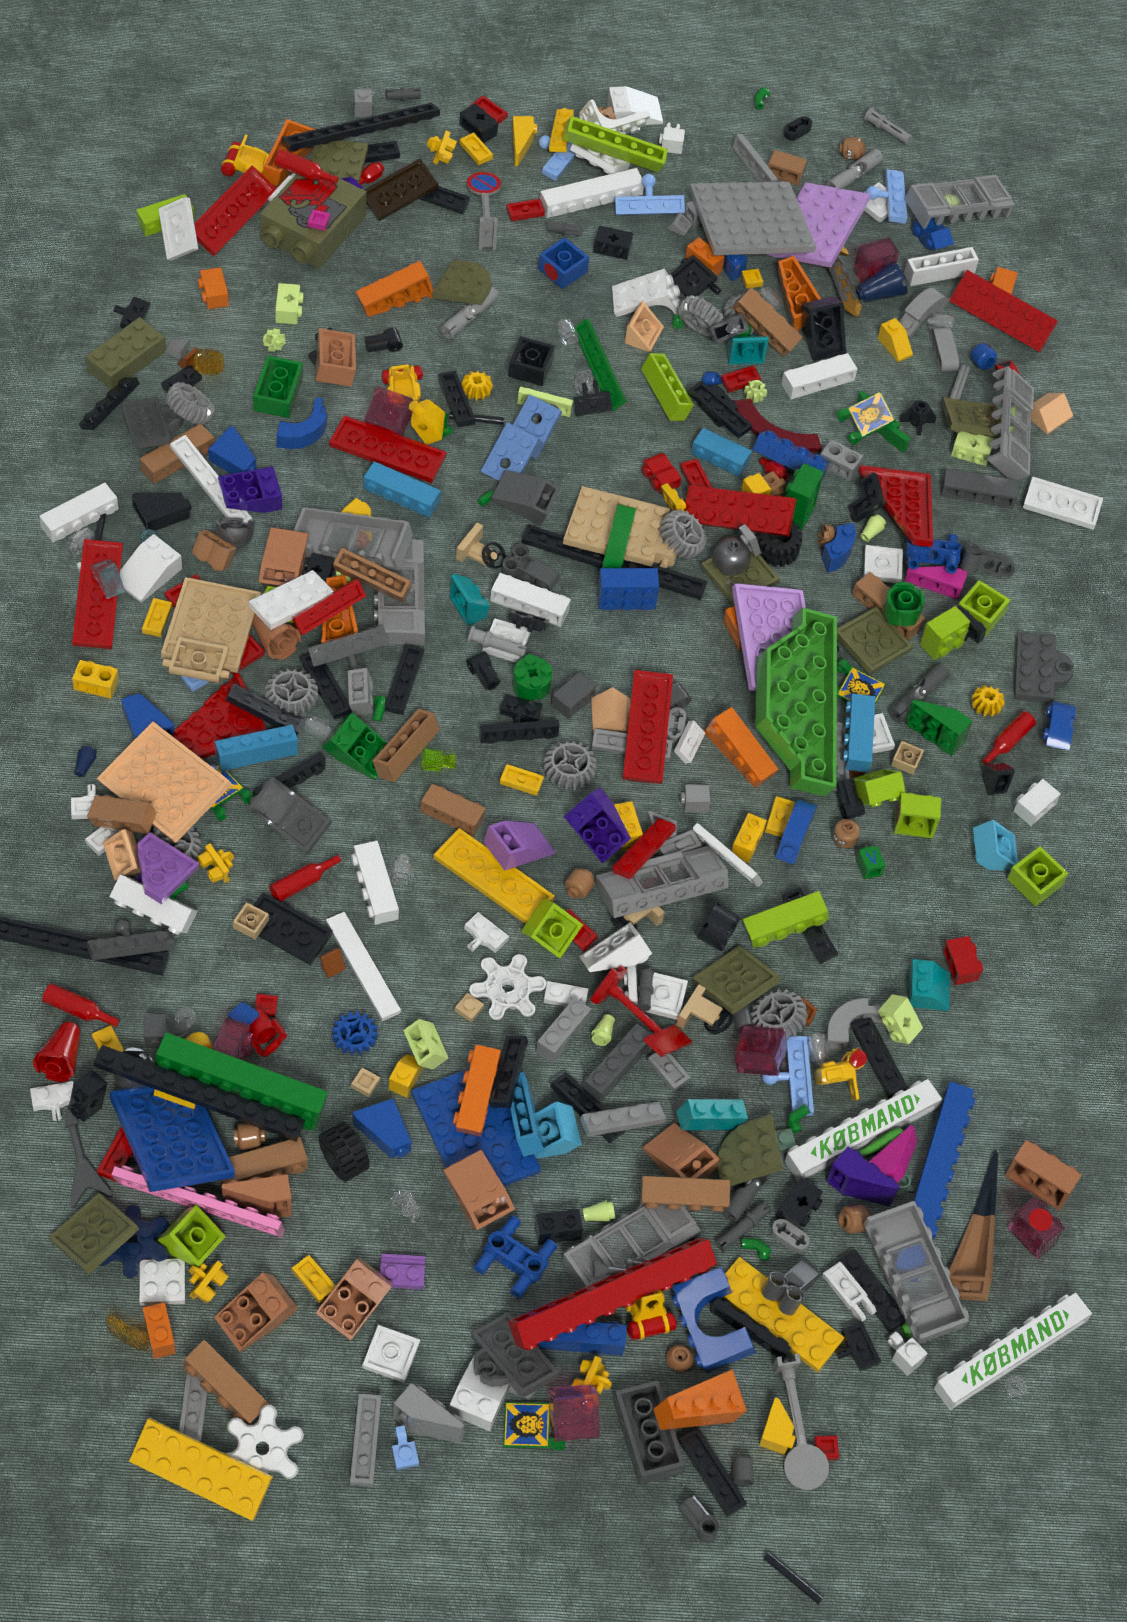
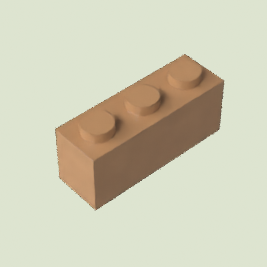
(452, 809)
(121, 814)

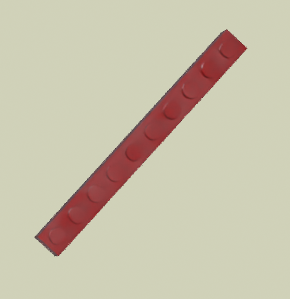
(612, 1293)

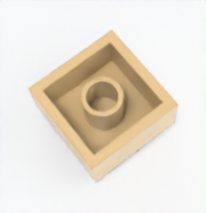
(907, 757)
(250, 921)

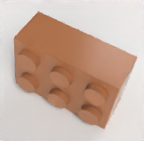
(1043, 1175)

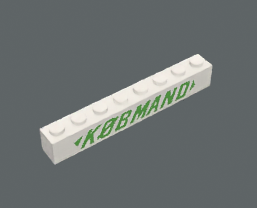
(862, 1130)
(1011, 1351)

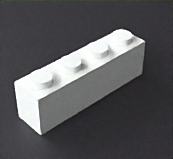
(940, 266)
(819, 376)
(78, 512)
(530, 599)
(375, 883)
(171, 912)

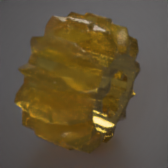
(208, 361)

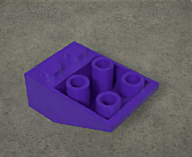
(252, 490)
(599, 824)
(861, 1180)

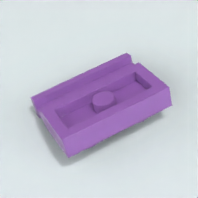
(403, 1270)

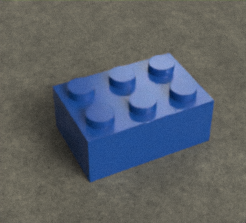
(628, 588)

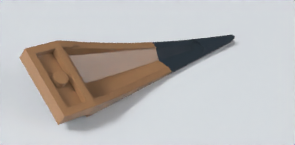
(973, 1263)

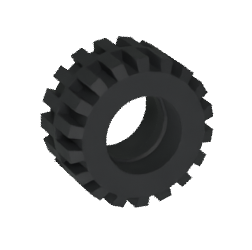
(780, 553)
(344, 1151)

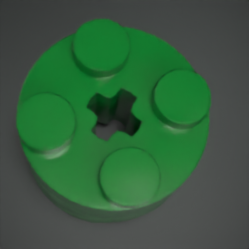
(903, 604)
(532, 678)

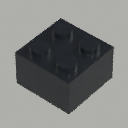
(531, 361)

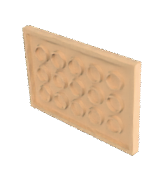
(166, 776)

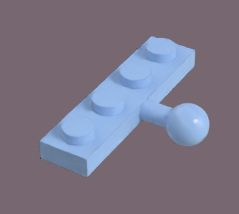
(559, 160)
(895, 195)
(649, 204)
(797, 1074)

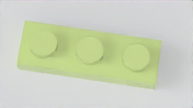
(562, 403)

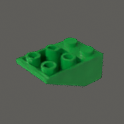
(939, 724)
(355, 745)

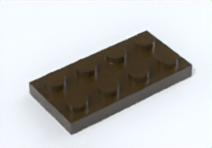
(400, 189)

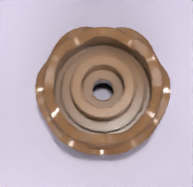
(826, 535)
(677, 1364)

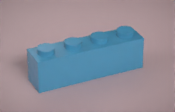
(401, 489)
(860, 732)
(256, 747)
(525, 1119)

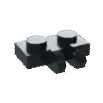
(592, 403)
(534, 622)

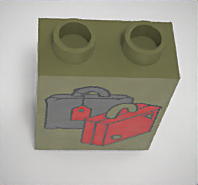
(287, 216)

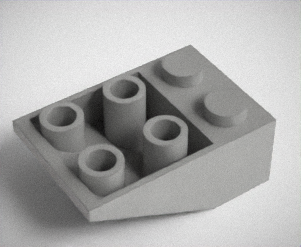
(426, 1416)

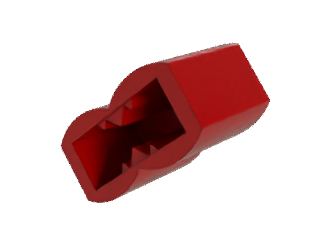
(660, 471)

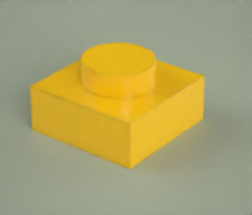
(752, 278)

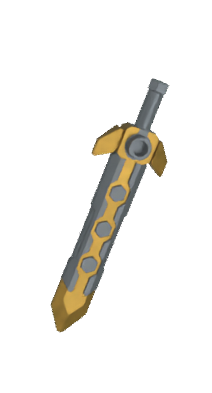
(844, 286)

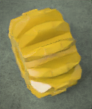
(477, 385)
(987, 701)

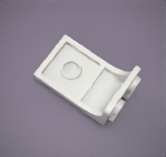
(623, 125)
(652, 288)

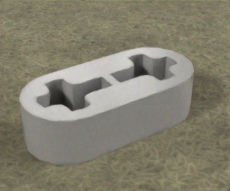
(676, 725)
(790, 1235)

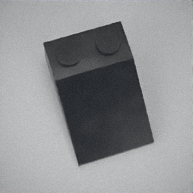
(824, 327)

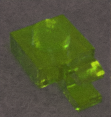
(434, 760)

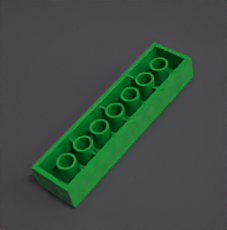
(242, 1079)

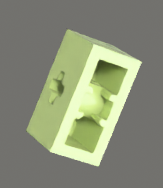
(288, 303)
(972, 448)
(900, 1019)
(425, 1044)

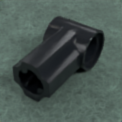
(388, 340)
(482, 667)
(851, 805)

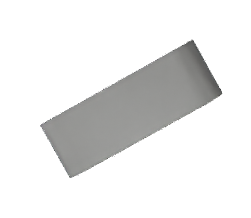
(944, 349)

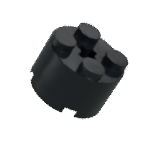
(719, 927)

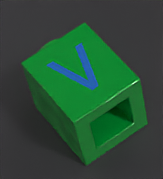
(870, 862)

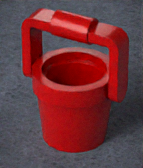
(264, 1031)

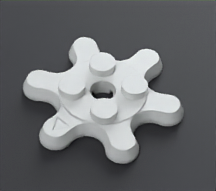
(511, 975)
(267, 1431)

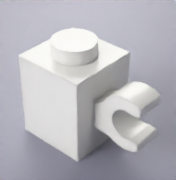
(672, 139)
(908, 1354)

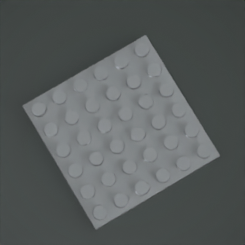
(752, 218)

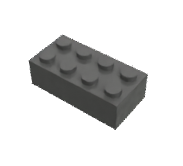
(651, 1450)

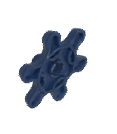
(144, 1247)

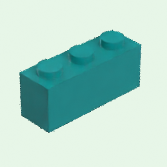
(712, 1114)

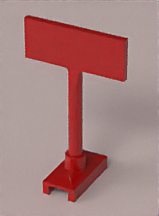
(662, 1041)

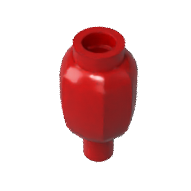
(371, 173)
(772, 465)

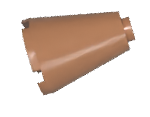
(279, 641)

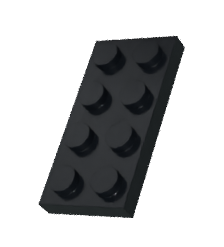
(292, 930)

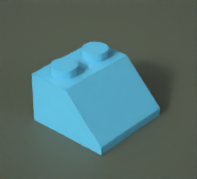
(995, 846)
(557, 1130)

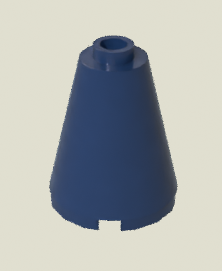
(883, 284)

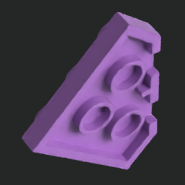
(162, 867)

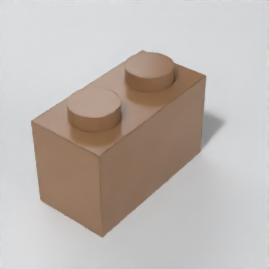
(787, 167)

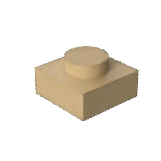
(469, 1007)
(365, 1082)

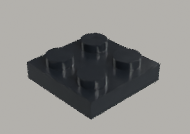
(693, 277)

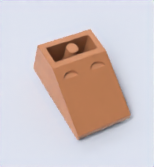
(283, 557)
(681, 1154)
(478, 1190)
(264, 1194)
(354, 1298)
(256, 1311)

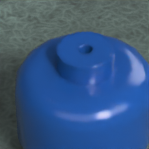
(711, 378)

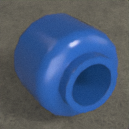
(983, 356)

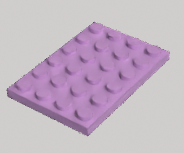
(830, 218)
(763, 619)

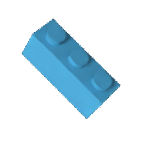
(721, 452)

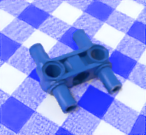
(946, 553)
(515, 1256)

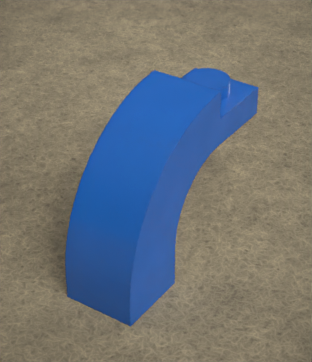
(304, 433)
(795, 831)

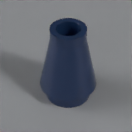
(85, 759)

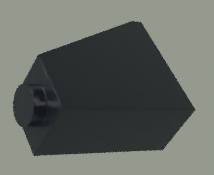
(160, 509)

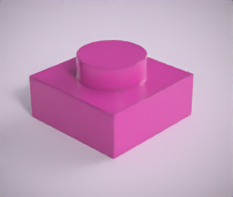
(318, 220)

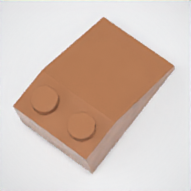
(335, 357)

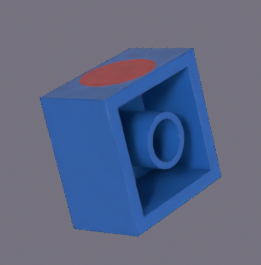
(563, 263)

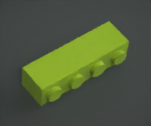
(667, 387)
(786, 919)

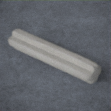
(960, 382)

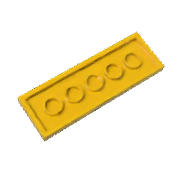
(481, 870)
(803, 1331)
(201, 1469)

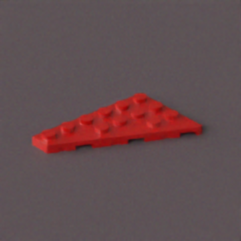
(907, 501)
(216, 721)

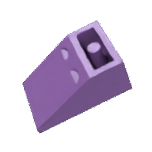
(516, 843)

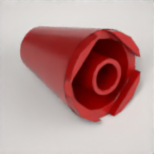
(59, 1053)

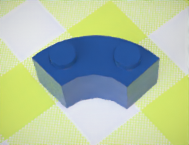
(933, 236)
(734, 265)
(838, 551)
(1060, 724)

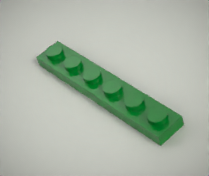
(599, 363)

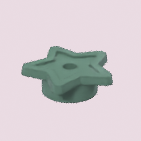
(906, 1186)

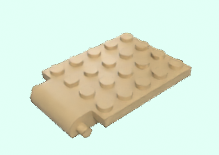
(593, 522)
(208, 630)

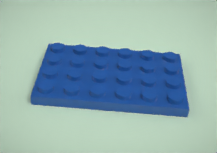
(170, 1140)
(498, 1142)

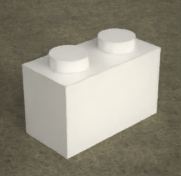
(1036, 802)

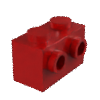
(962, 960)

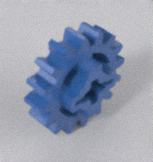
(354, 1026)

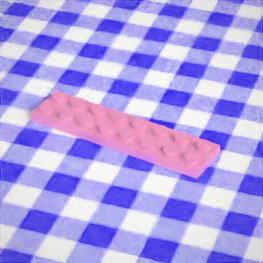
(207, 1203)

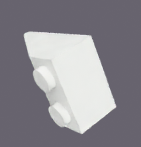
(629, 101)
(150, 568)
(621, 948)
(476, 1401)

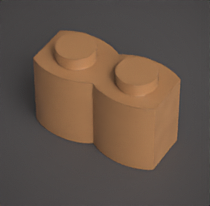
(213, 550)

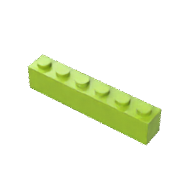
(614, 144)

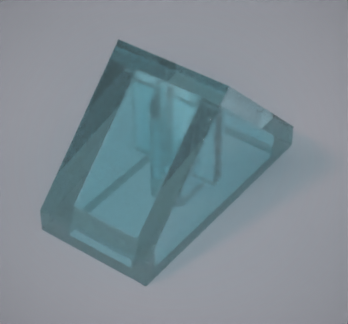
(108, 578)

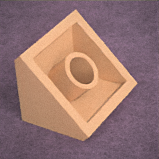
(643, 328)
(1051, 411)
(610, 711)
(122, 854)

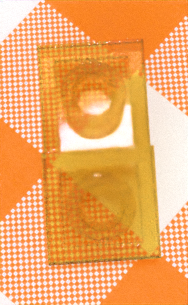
(131, 1336)

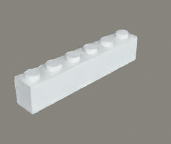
(591, 192)

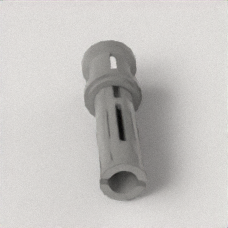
(880, 121)
(487, 640)

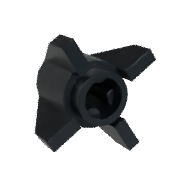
(918, 414)

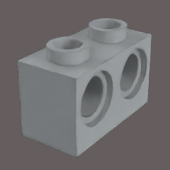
(842, 460)
(360, 691)

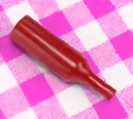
(302, 166)
(1011, 736)
(301, 879)
(76, 1005)

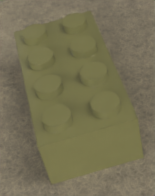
(125, 353)

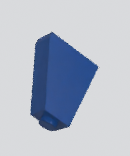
(232, 453)
(141, 713)
(384, 1128)

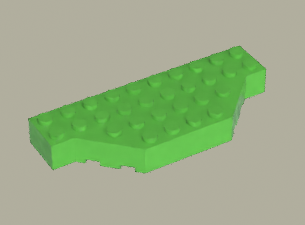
(800, 701)

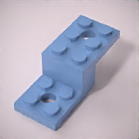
(522, 439)

